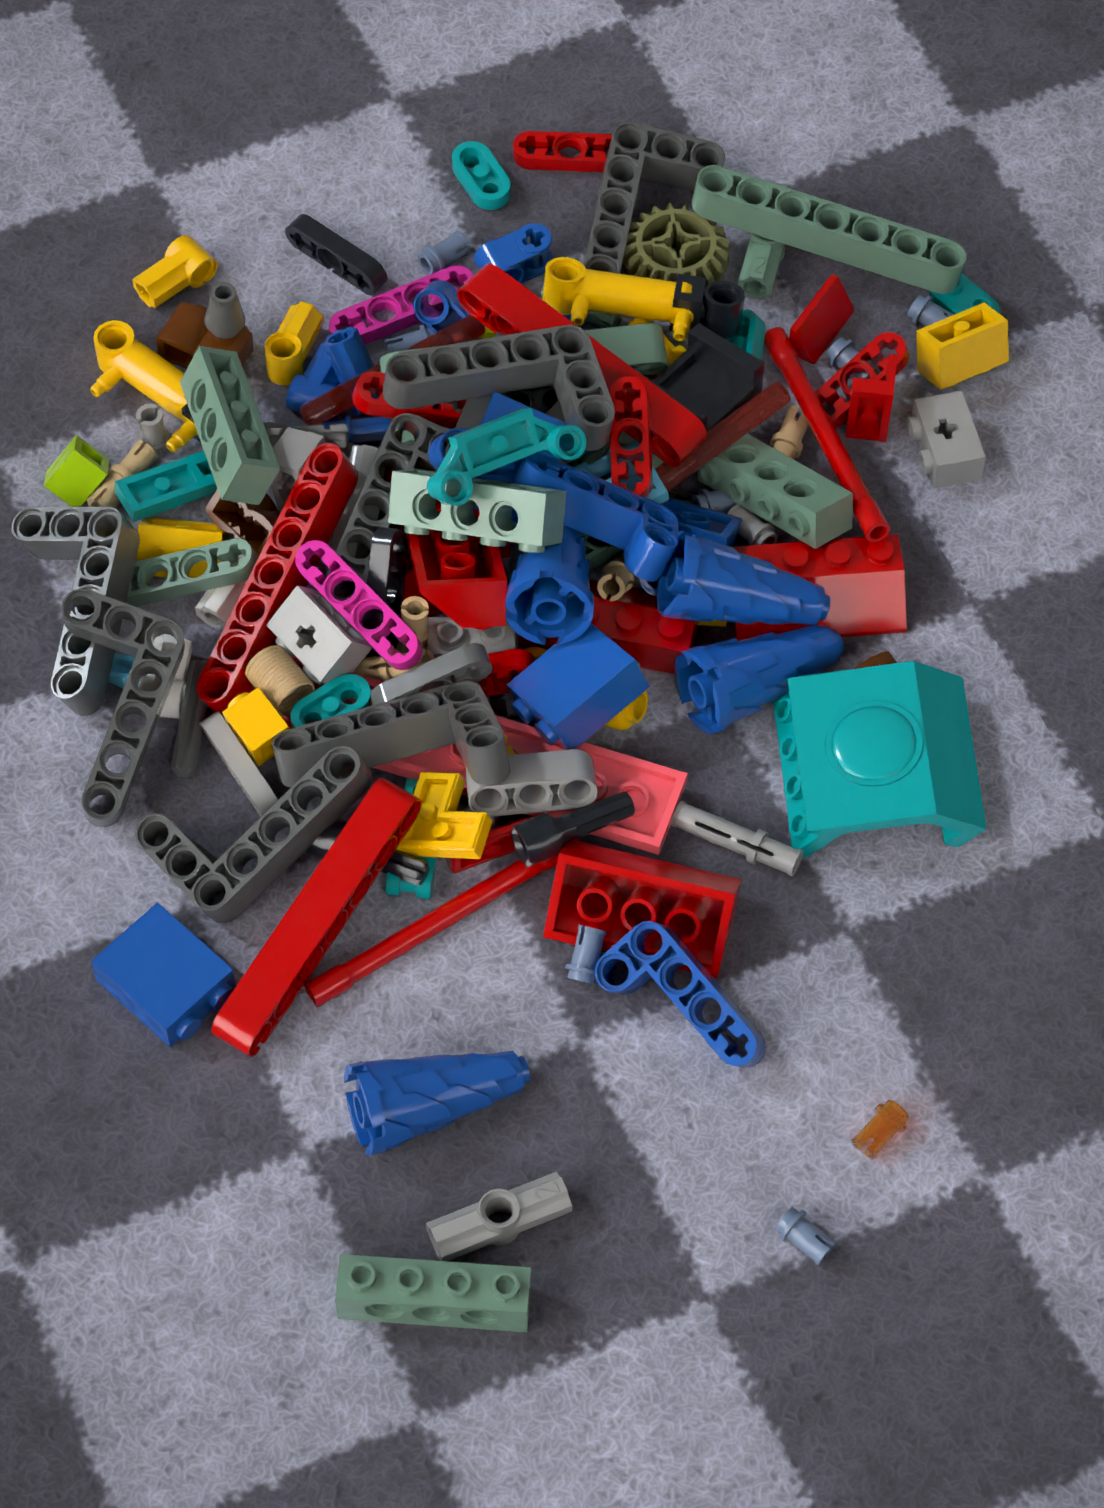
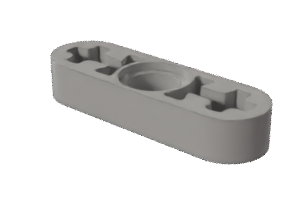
(239, 763)

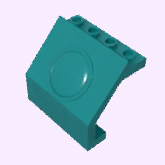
(877, 754)

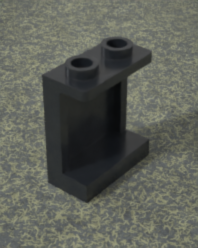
(712, 377)

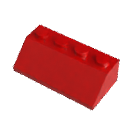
(857, 574)
(461, 577)
(638, 629)
(623, 889)

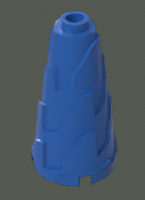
(720, 584)
(551, 592)
(740, 676)
(426, 1093)

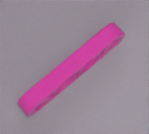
(396, 301)
(360, 603)

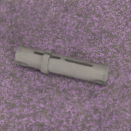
(783, 858)

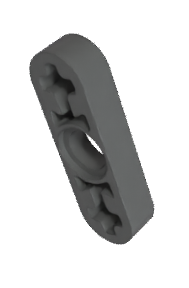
(464, 663)

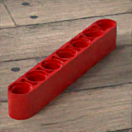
(512, 308)
(307, 516)
(316, 917)

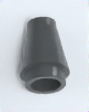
(224, 312)

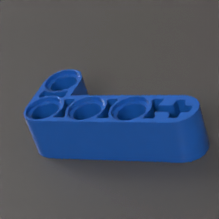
(609, 513)
(688, 1000)

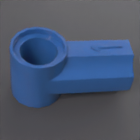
(348, 356)
(316, 381)

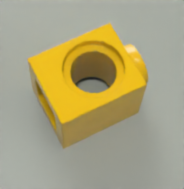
(255, 724)

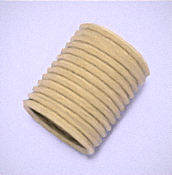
(278, 678)

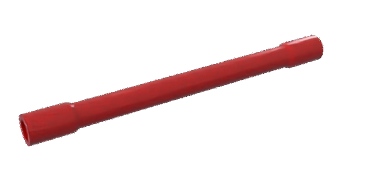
(864, 506)
(343, 976)

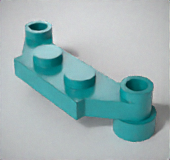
(497, 445)

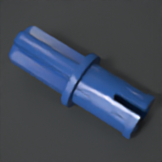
(364, 429)

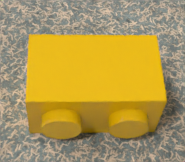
(962, 346)

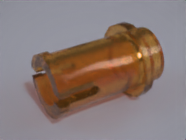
(881, 1127)

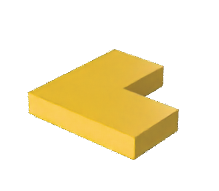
(439, 827)

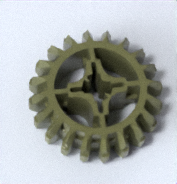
(696, 240)

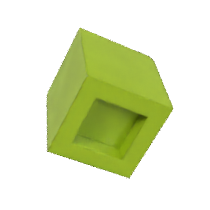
(76, 472)

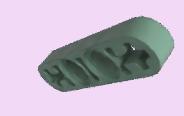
(179, 565)

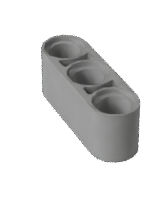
(538, 784)

